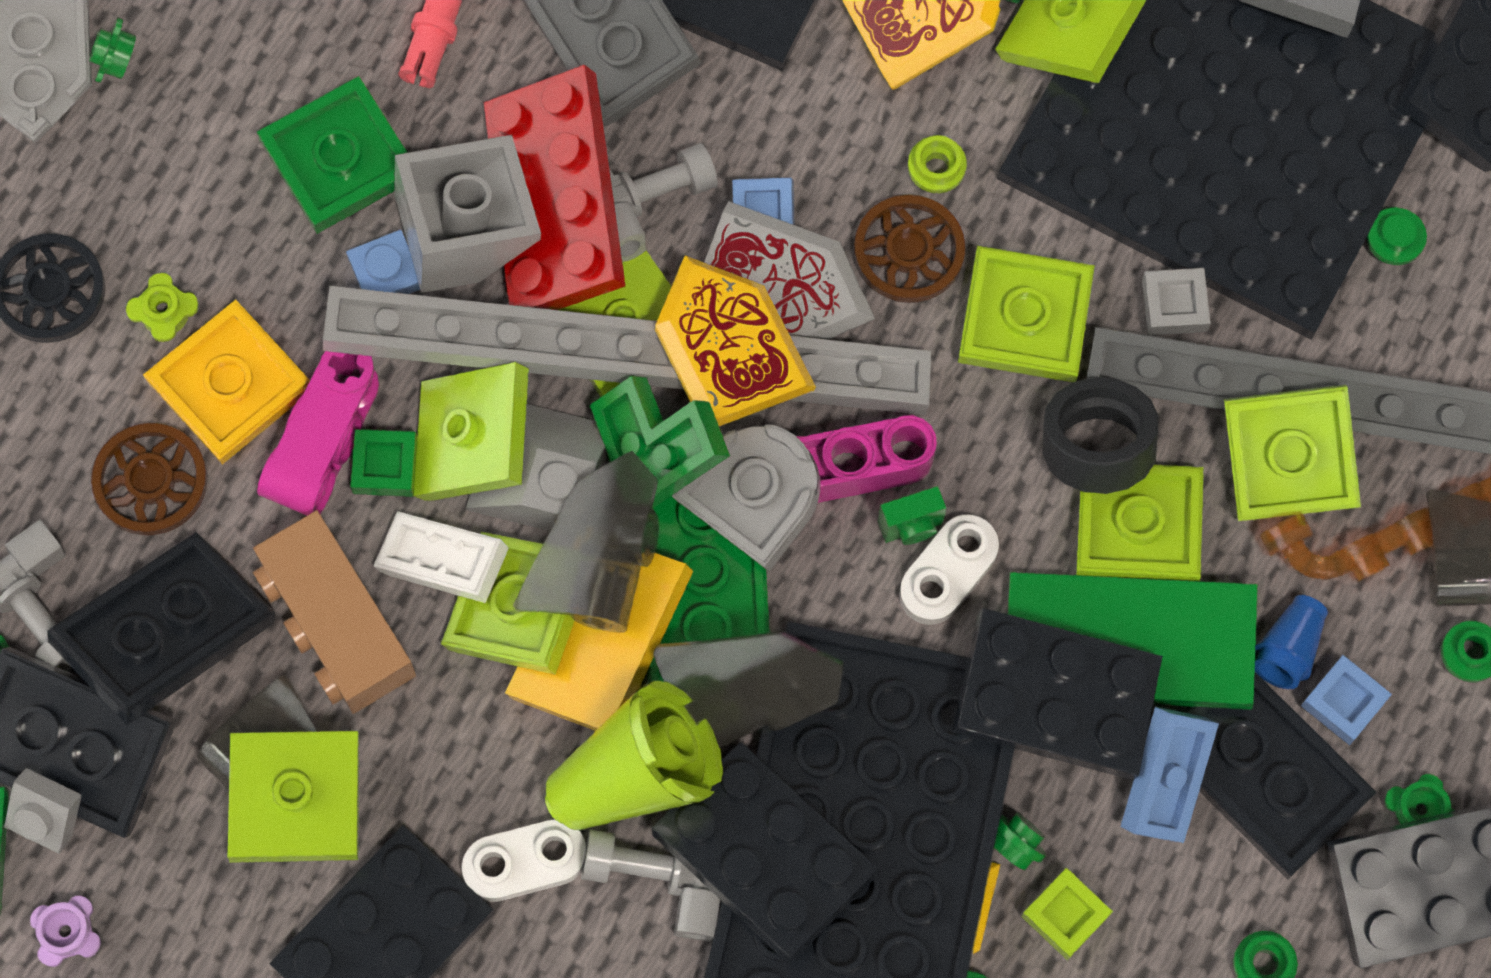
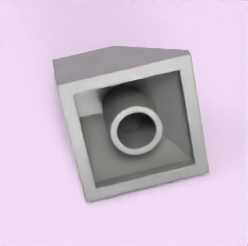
(556, 456)

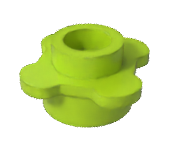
(162, 324)

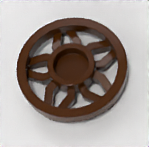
(909, 248)
(149, 479)

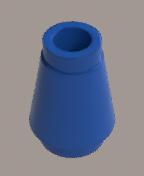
(1291, 644)

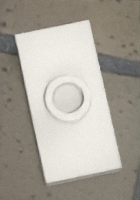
(441, 556)

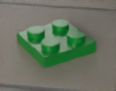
(334, 154)

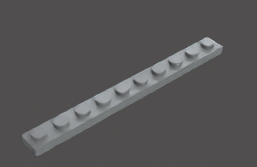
(595, 347)

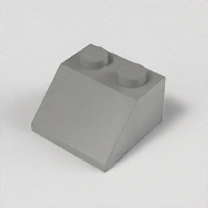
(464, 210)

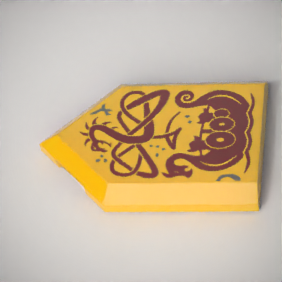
(919, 34)
(729, 343)

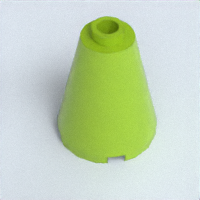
(637, 763)

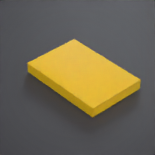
(607, 667)

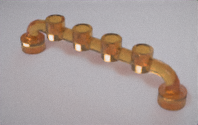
(1364, 555)

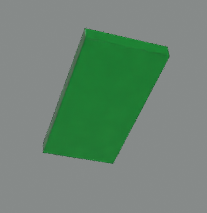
(726, 587)
(1196, 626)

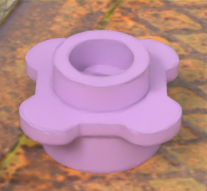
(47, 925)

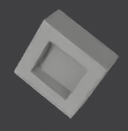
(1176, 301)
(42, 810)

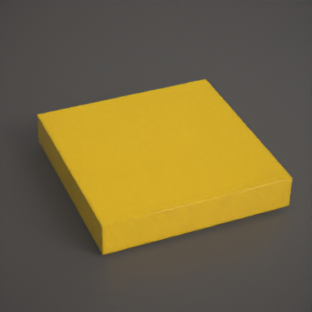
(228, 381)

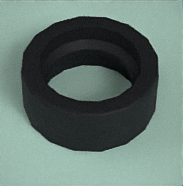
(1107, 401)

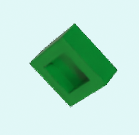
(383, 463)
(912, 517)

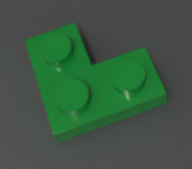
(671, 449)

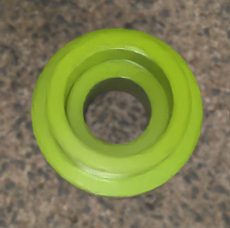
(937, 148)

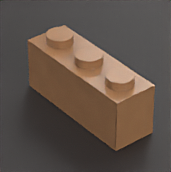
(332, 614)

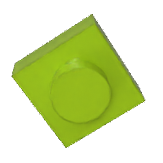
(1066, 914)

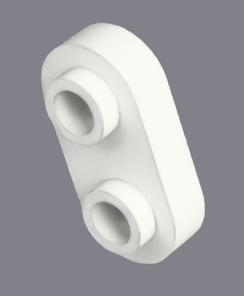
(950, 568)
(525, 864)

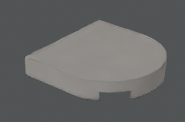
(758, 493)

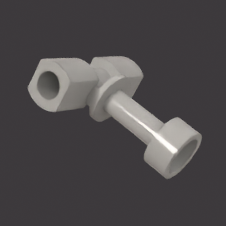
(693, 170)
(28, 557)
(697, 904)

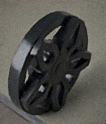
(50, 288)

